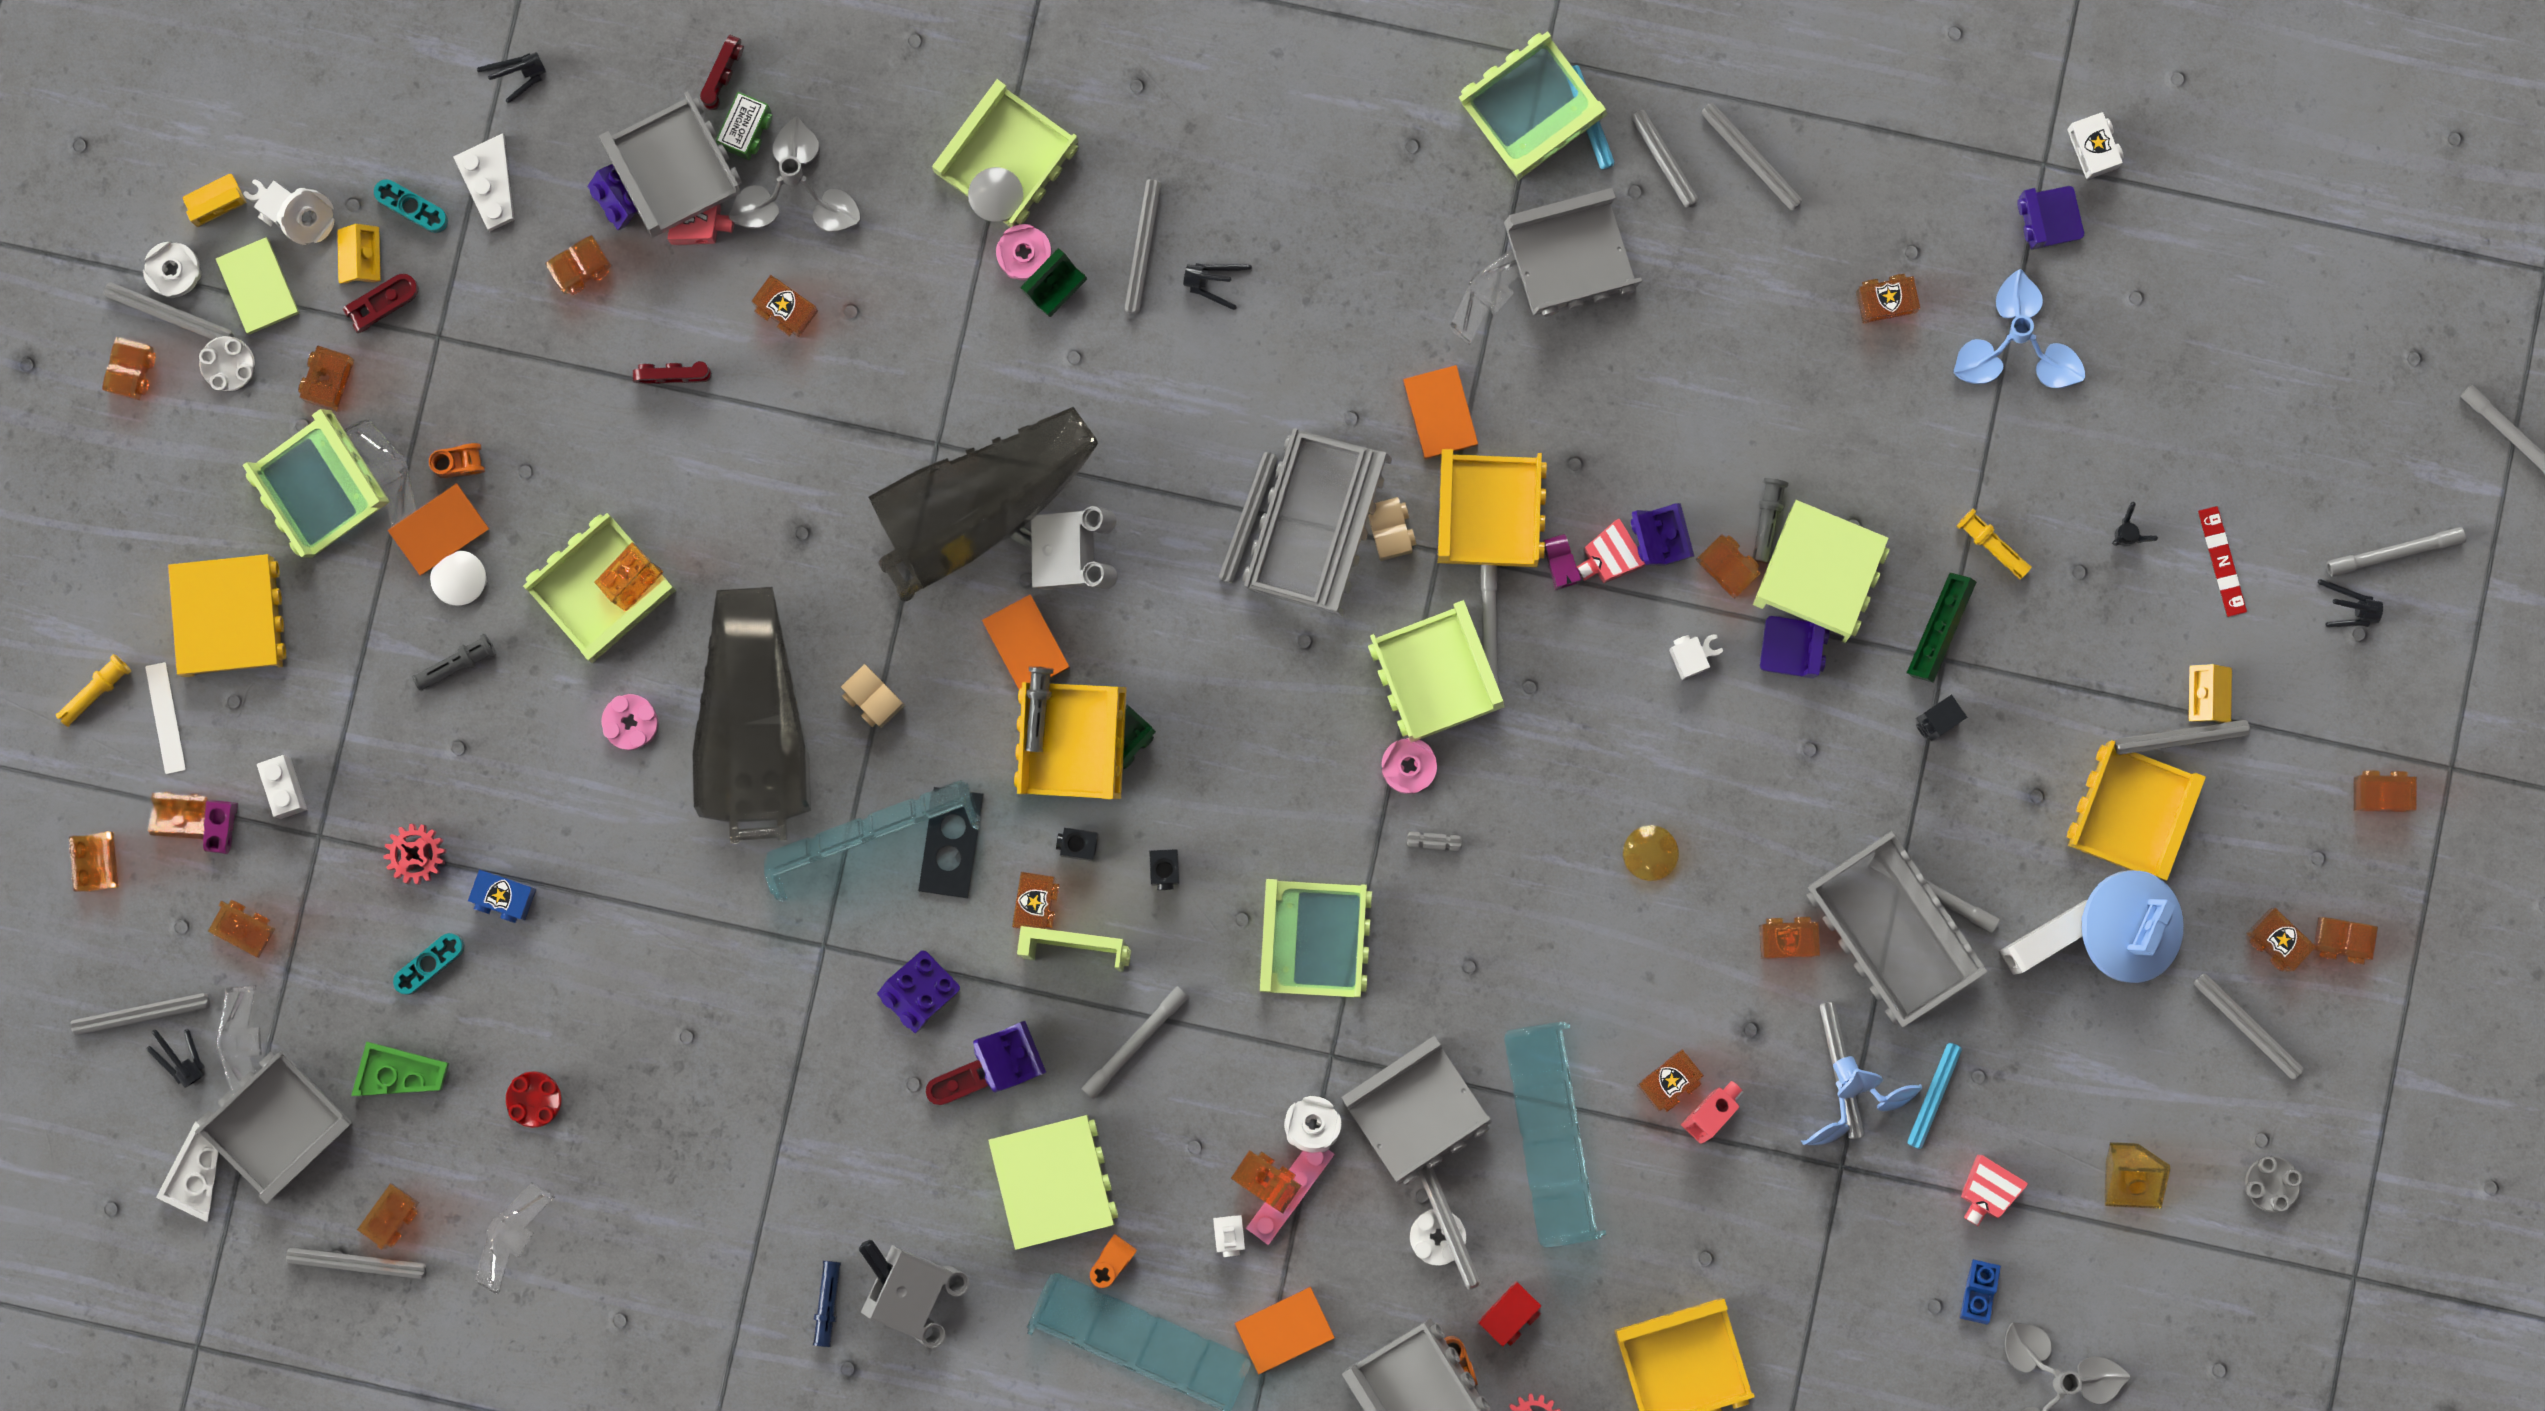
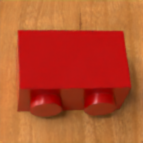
(1510, 1314)

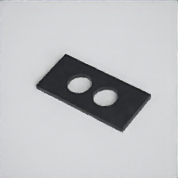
(956, 881)

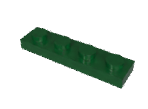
(1941, 627)

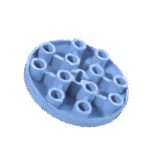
(2132, 926)

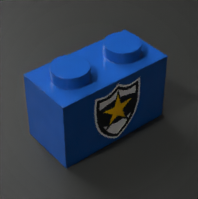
(502, 896)

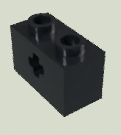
(1940, 718)

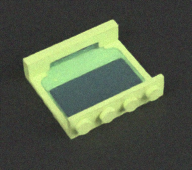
(1532, 105)
(316, 485)
(1314, 938)

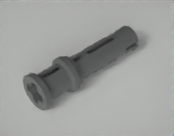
(1771, 507)
(465, 657)
(1038, 695)

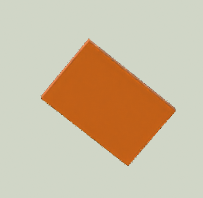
(1440, 411)
(438, 529)
(1024, 640)
(1284, 1330)

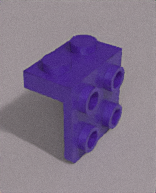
(612, 196)
(2050, 216)
(1662, 535)
(1793, 647)
(918, 990)
(1008, 1057)

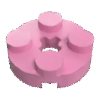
(1010, 243)
(621, 708)
(1413, 781)

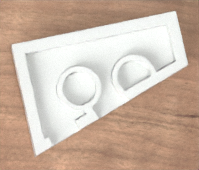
(487, 179)
(192, 1177)

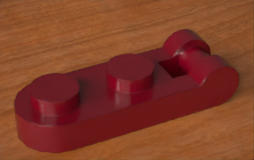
(721, 72)
(382, 301)
(672, 373)
(955, 1084)

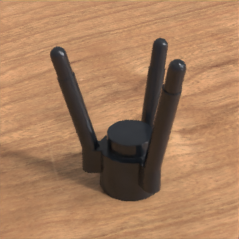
(528, 64)
(1198, 276)
(2128, 532)
(2366, 608)
(185, 1072)

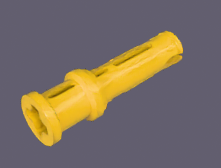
(1985, 535)
(102, 681)

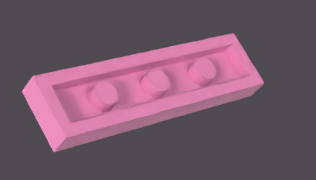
(1307, 1169)

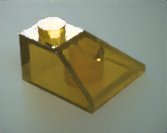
(2134, 1177)

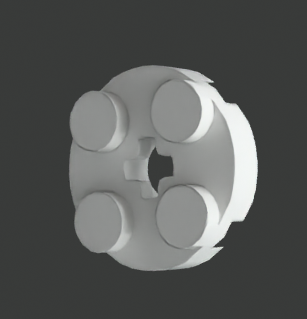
(291, 216)
(156, 267)
(1305, 1138)
(1424, 1246)

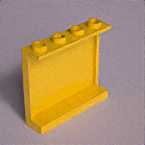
(1491, 510)
(226, 614)
(1079, 743)
(2135, 811)
(1685, 1361)

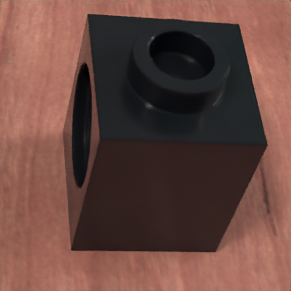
(1090, 844)
(1164, 856)

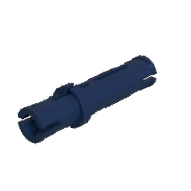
(826, 1305)

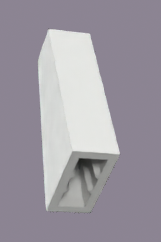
(2044, 940)

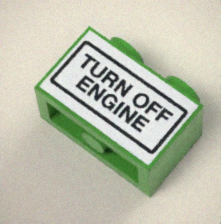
(744, 126)

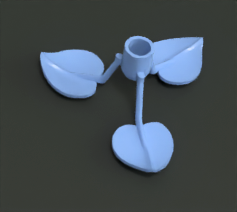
(2023, 300)
(1851, 1083)

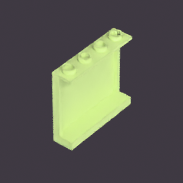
(1007, 136)
(1823, 569)
(577, 603)
(1436, 673)
(1031, 936)
(1053, 1181)

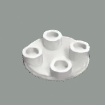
(226, 363)
(458, 578)

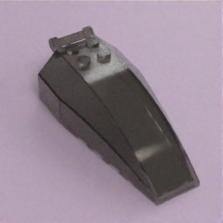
(975, 502)
(749, 729)

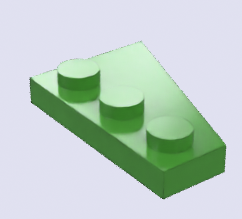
(396, 1071)

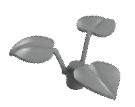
(791, 148)
(2096, 1377)

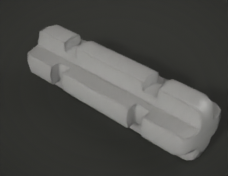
(1434, 841)

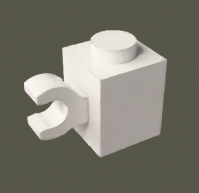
(268, 201)
(1691, 656)
(1229, 1235)

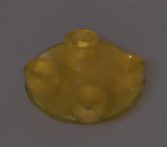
(1650, 853)

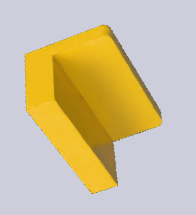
(213, 200)
(358, 253)
(2210, 693)

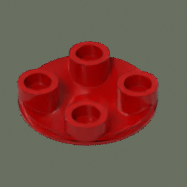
(533, 1099)

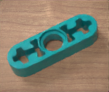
(397, 190)
(407, 970)

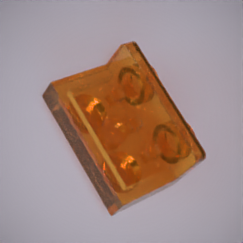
(628, 577)
(177, 815)
(93, 862)
(242, 929)
(388, 1217)

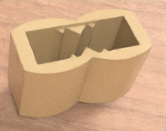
(1390, 529)
(871, 696)

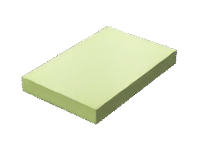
(257, 286)

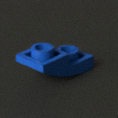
(1980, 1291)

